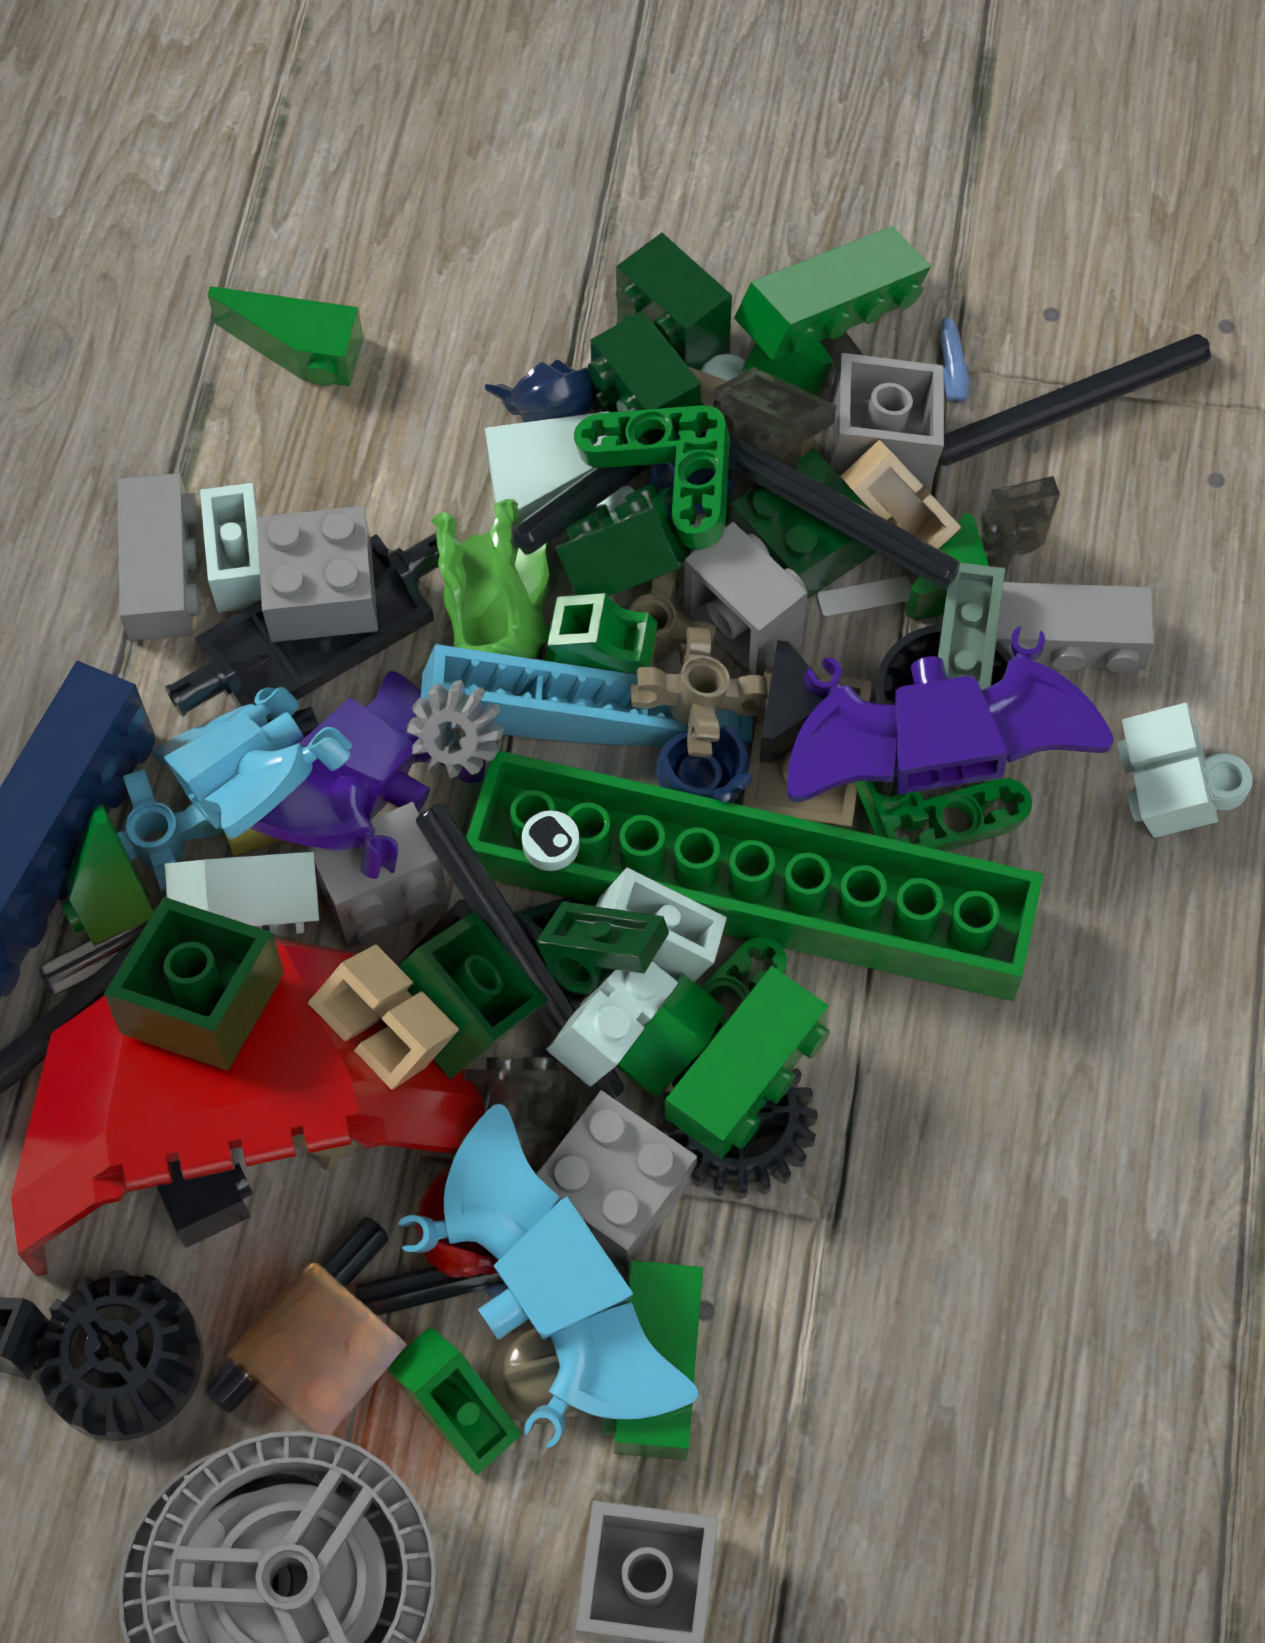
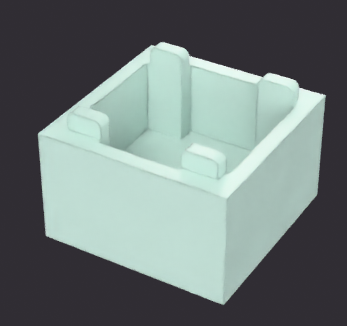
(250, 888)

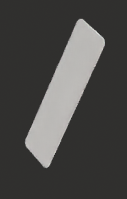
(864, 596)

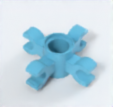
(154, 816)

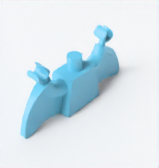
(245, 766)
(554, 1279)

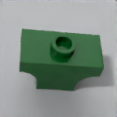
(600, 634)

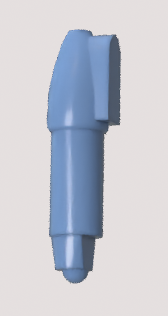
(955, 371)

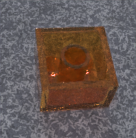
(316, 1350)

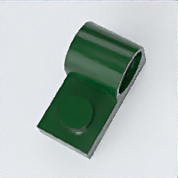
(589, 940)

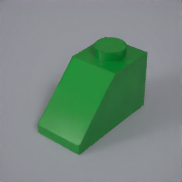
(104, 884)
(454, 1399)

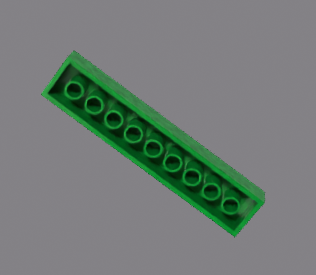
(770, 874)

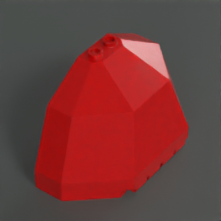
(124, 1109)

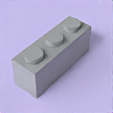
(157, 557)
(1080, 624)

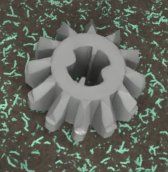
(451, 748)

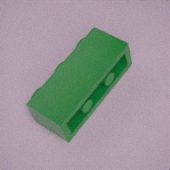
(748, 1063)
(668, 1311)

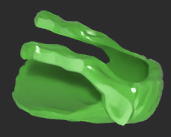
(492, 588)

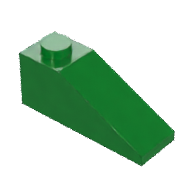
(300, 335)

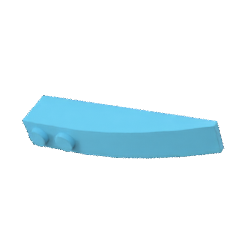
(561, 699)

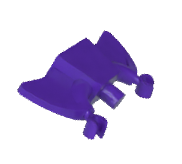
(941, 727)
(337, 805)

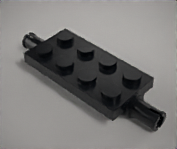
(245, 660)

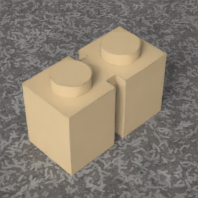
(883, 486)
(376, 989)

